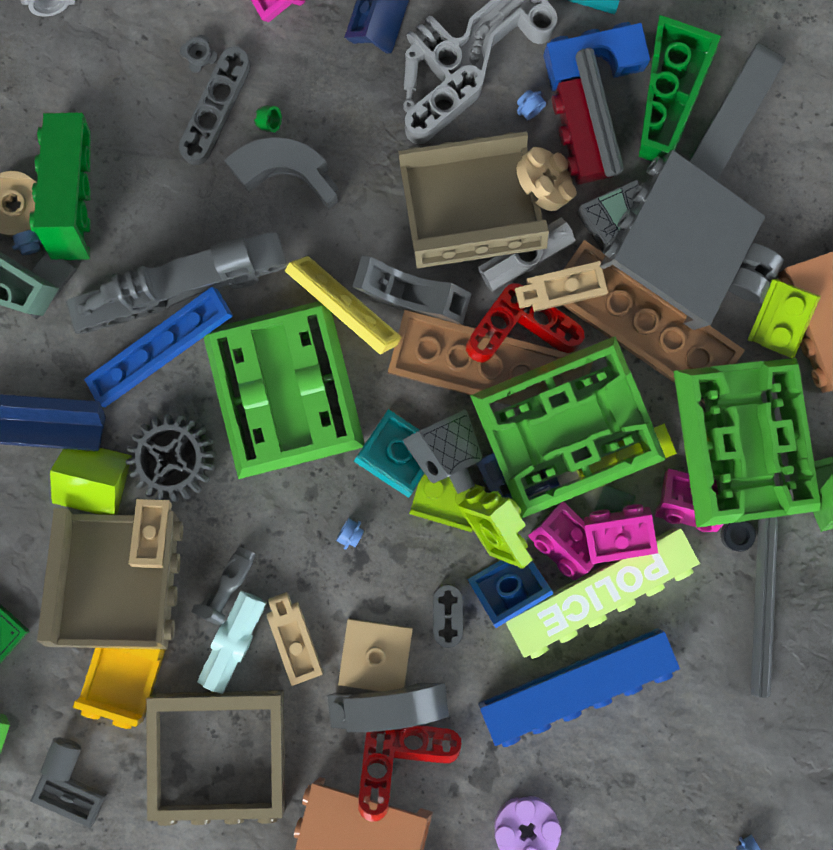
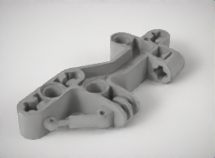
(470, 56)

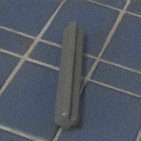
(599, 112)

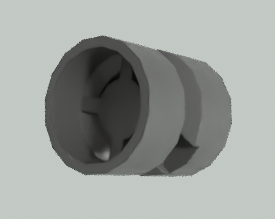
(755, 272)

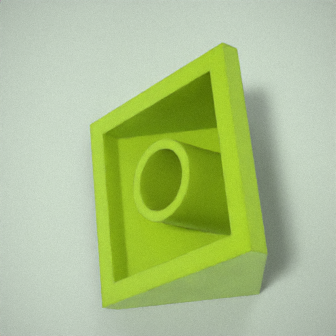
(89, 480)

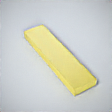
(343, 304)

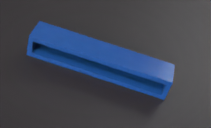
(579, 686)

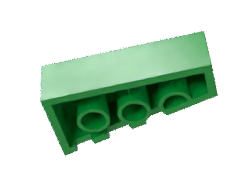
(676, 76)
(62, 186)

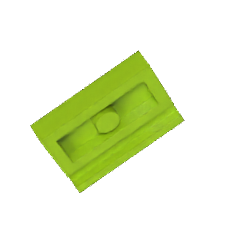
(784, 318)
(440, 503)

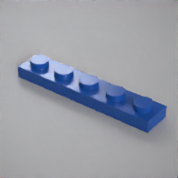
(158, 347)

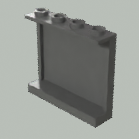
(684, 237)

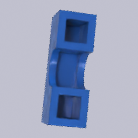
(621, 47)

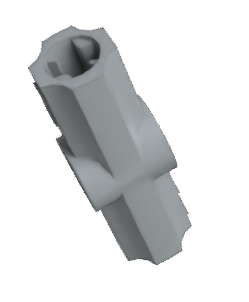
(508, 267)

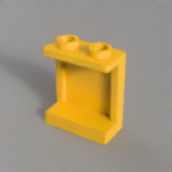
(119, 685)

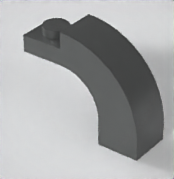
(277, 156)
(410, 292)
(388, 709)

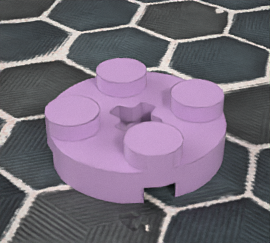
(527, 811)

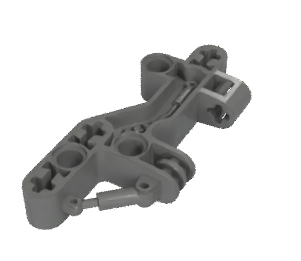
(156, 289)

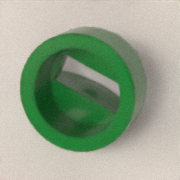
(274, 115)

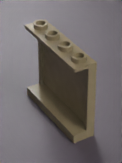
(469, 201)
(96, 595)

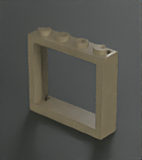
(212, 701)

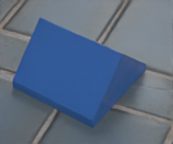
(509, 590)

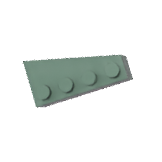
(23, 288)

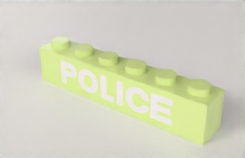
(600, 592)

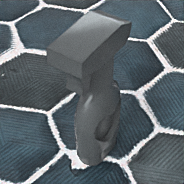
(231, 579)

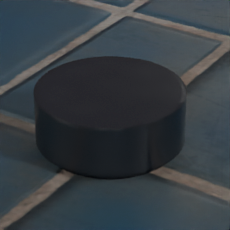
(738, 536)

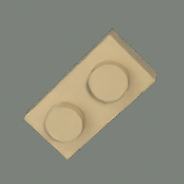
(149, 533)

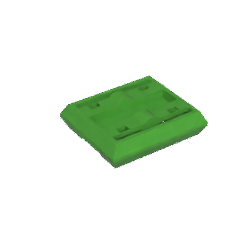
(282, 389)
(568, 427)
(743, 442)

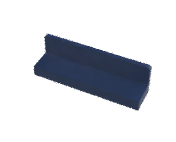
(376, 22)
(51, 422)

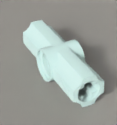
(231, 642)

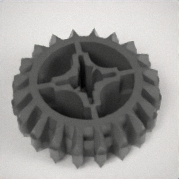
(162, 469)

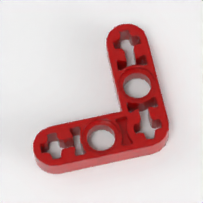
(512, 314)
(395, 748)

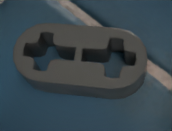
(456, 616)

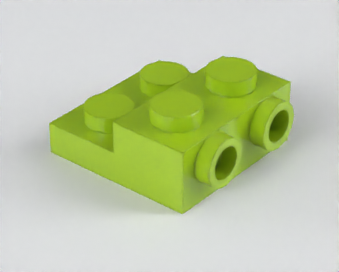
(496, 525)

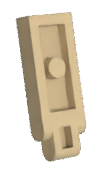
(562, 287)
(293, 640)

